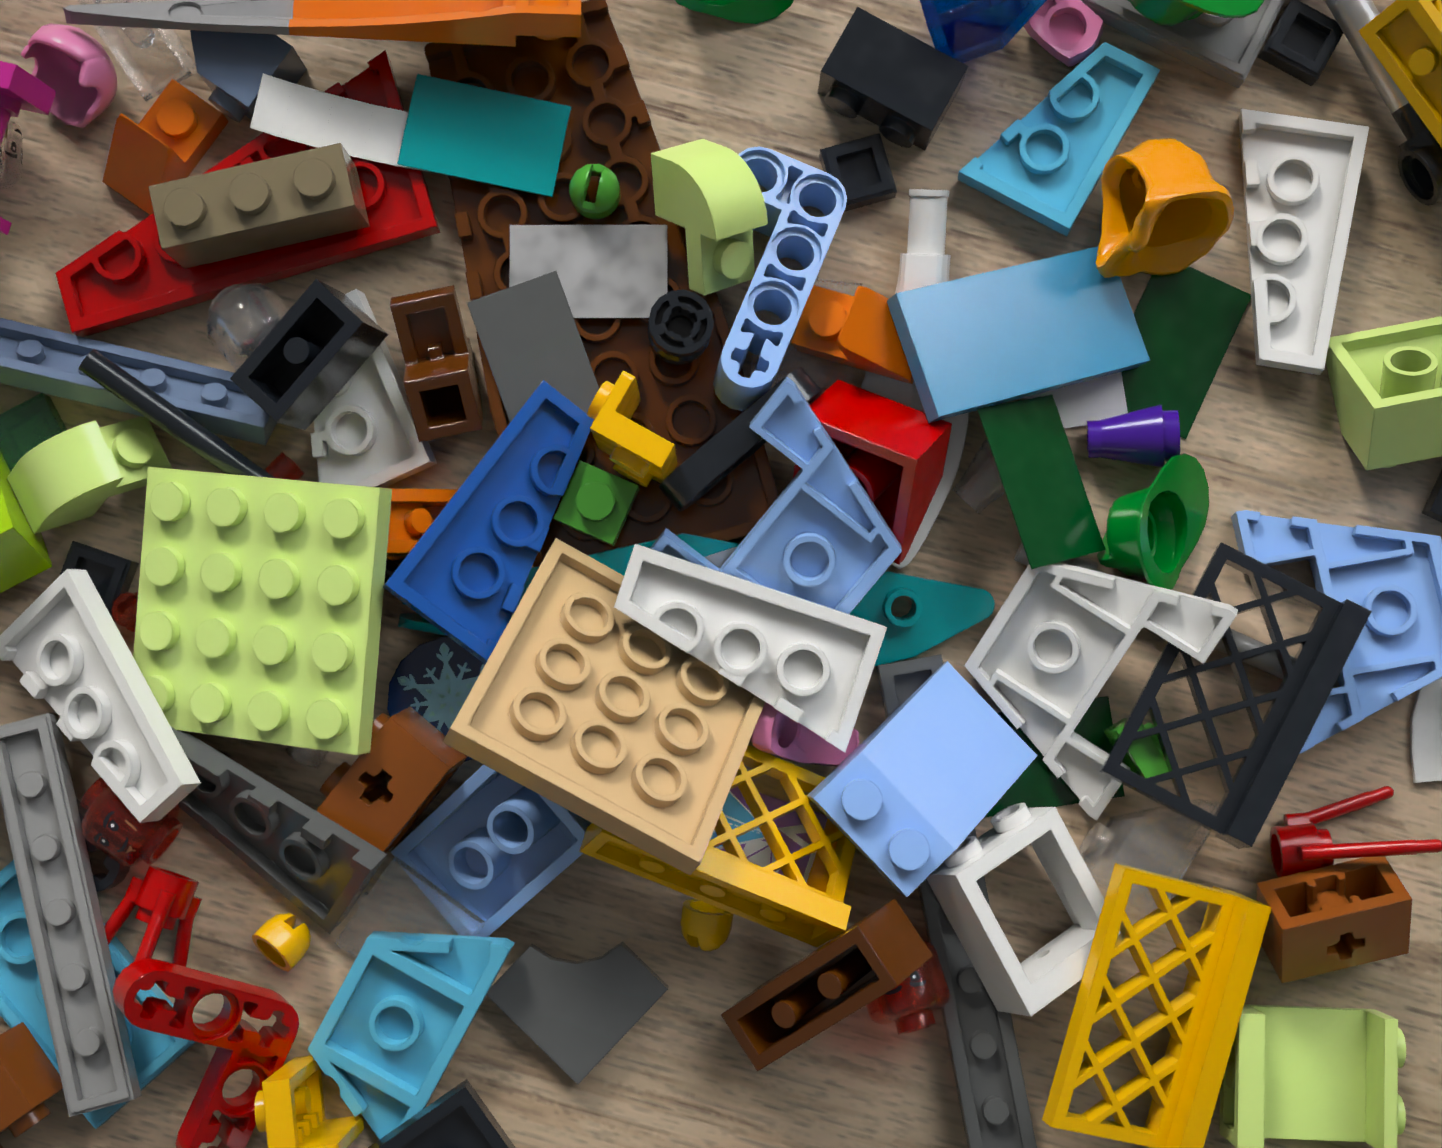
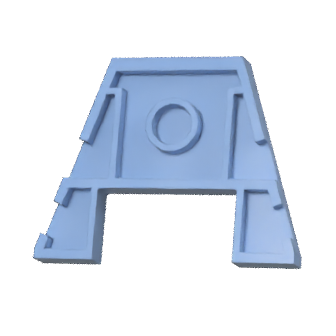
(821, 531)
(1380, 570)

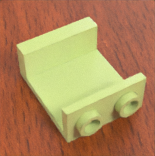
(1313, 1077)

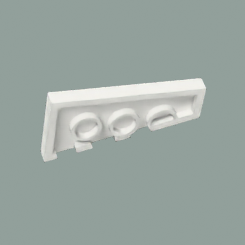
(1298, 224)
(93, 683)

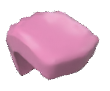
(1066, 30)
(794, 742)

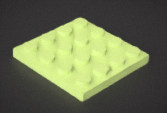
(263, 606)

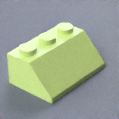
(1389, 392)

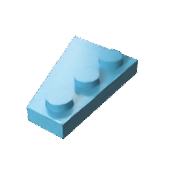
(1060, 148)

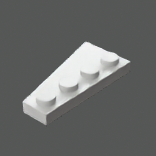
(773, 644)

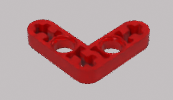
(236, 1041)

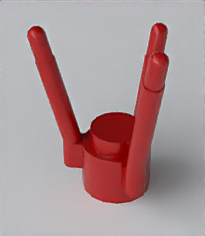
(1303, 847)
(162, 900)

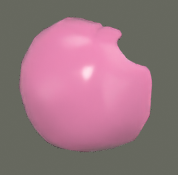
(75, 69)

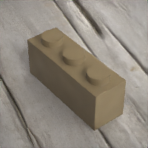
(259, 206)

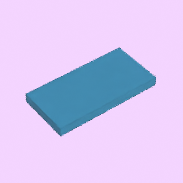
(1015, 333)

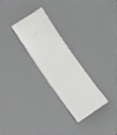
(329, 119)

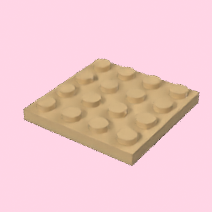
(607, 714)

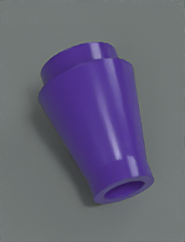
(1136, 437)

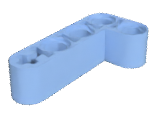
(775, 287)

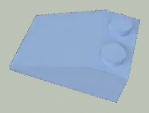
(923, 779)
(494, 845)

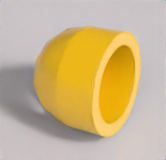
(705, 924)
(281, 942)

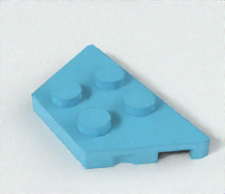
(403, 1019)

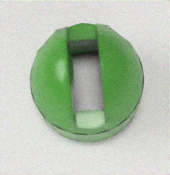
(607, 195)

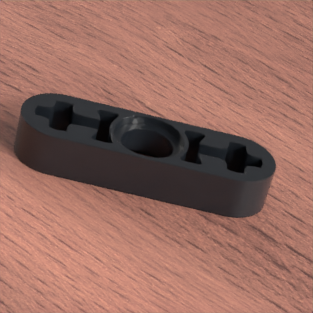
(726, 449)

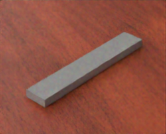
(64, 917)

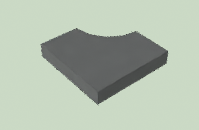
(577, 1006)

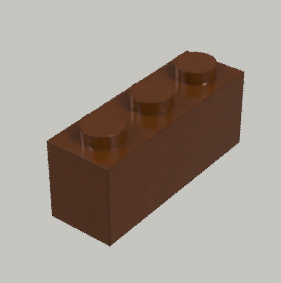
(827, 985)

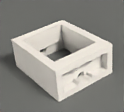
(1060, 963)

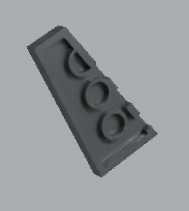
(278, 836)

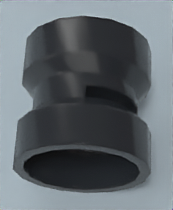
(680, 339)

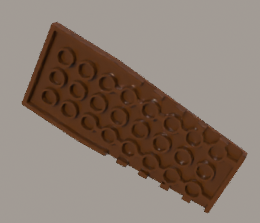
(614, 130)

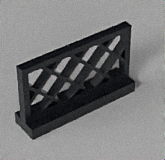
(1286, 722)

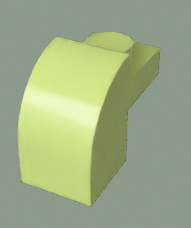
(718, 205)
(81, 468)

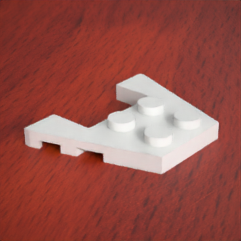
(1061, 644)

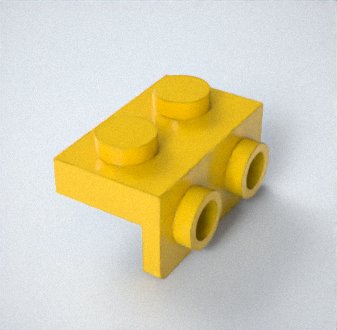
(633, 448)
(294, 1110)

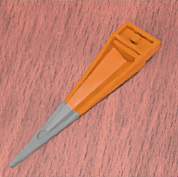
(397, 20)

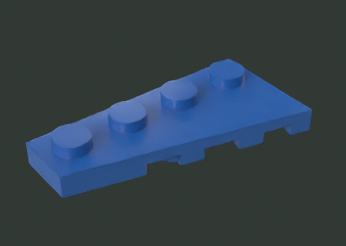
(483, 543)

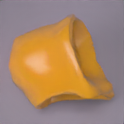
(1159, 210)

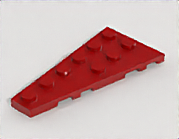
(136, 279)

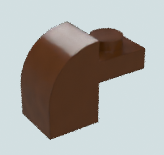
(439, 364)

